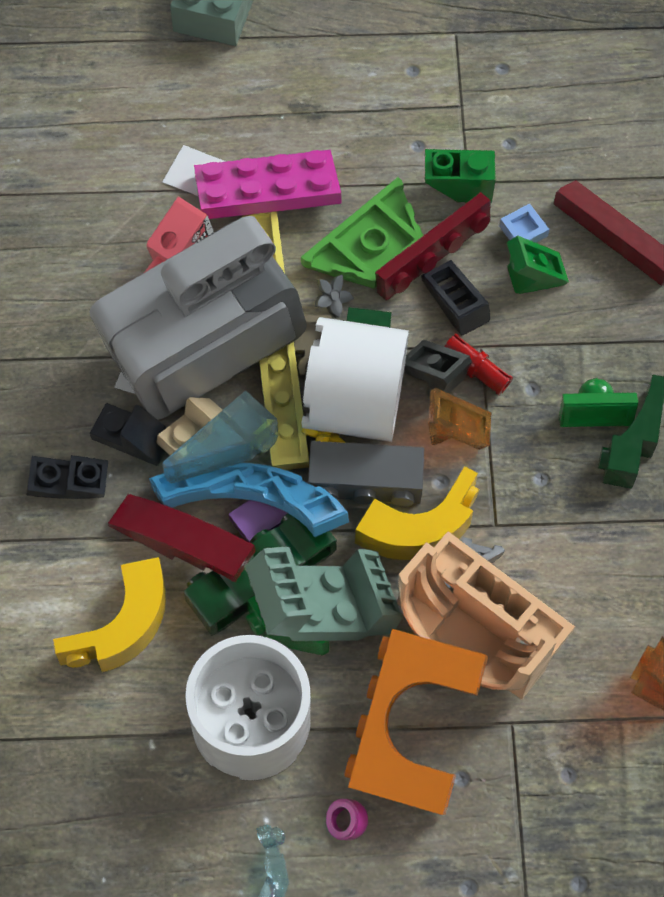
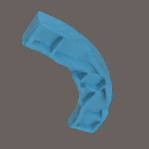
(259, 483)

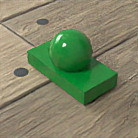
(597, 406)

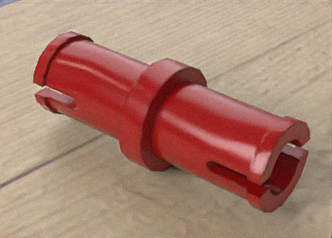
(481, 366)

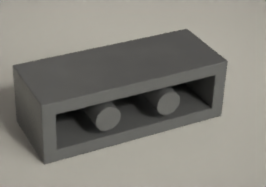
(368, 472)

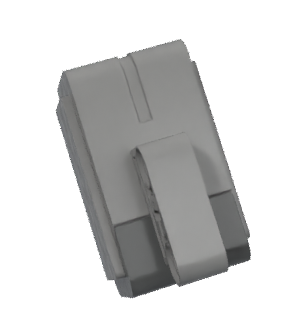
(200, 317)

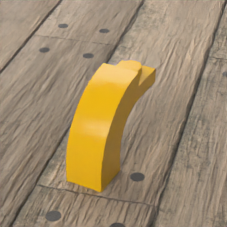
(404, 534)
(131, 628)

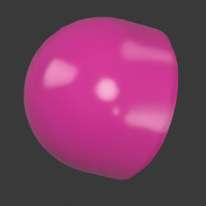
(358, 822)

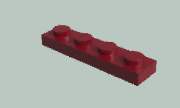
(433, 246)

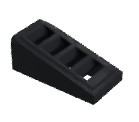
(467, 315)

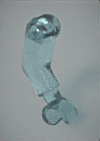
(277, 875)

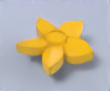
(323, 436)

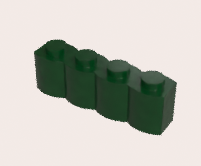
(222, 602)

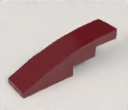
(182, 536)

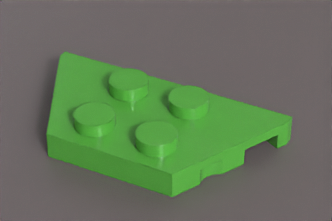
(367, 238)

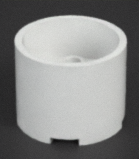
(355, 379)
(257, 676)

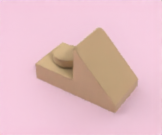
(197, 414)

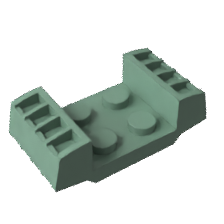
(323, 600)

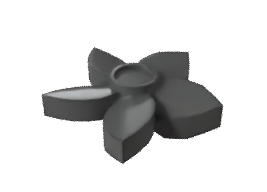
(332, 296)

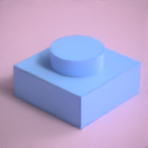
(524, 223)

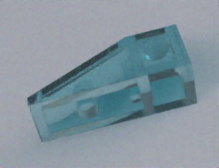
(226, 440)

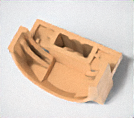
(482, 614)

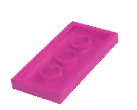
(267, 184)

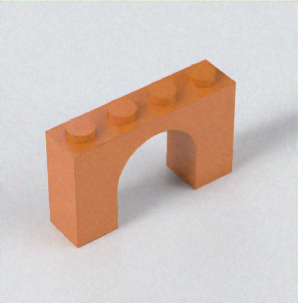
(378, 764)

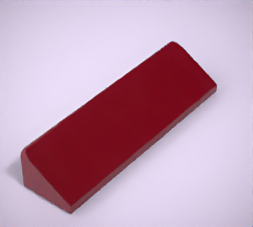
(612, 229)

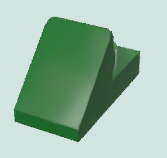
(534, 266)

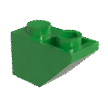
(461, 173)

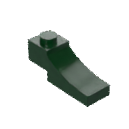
(623, 455)

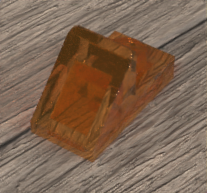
(458, 420)

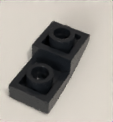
(66, 479)

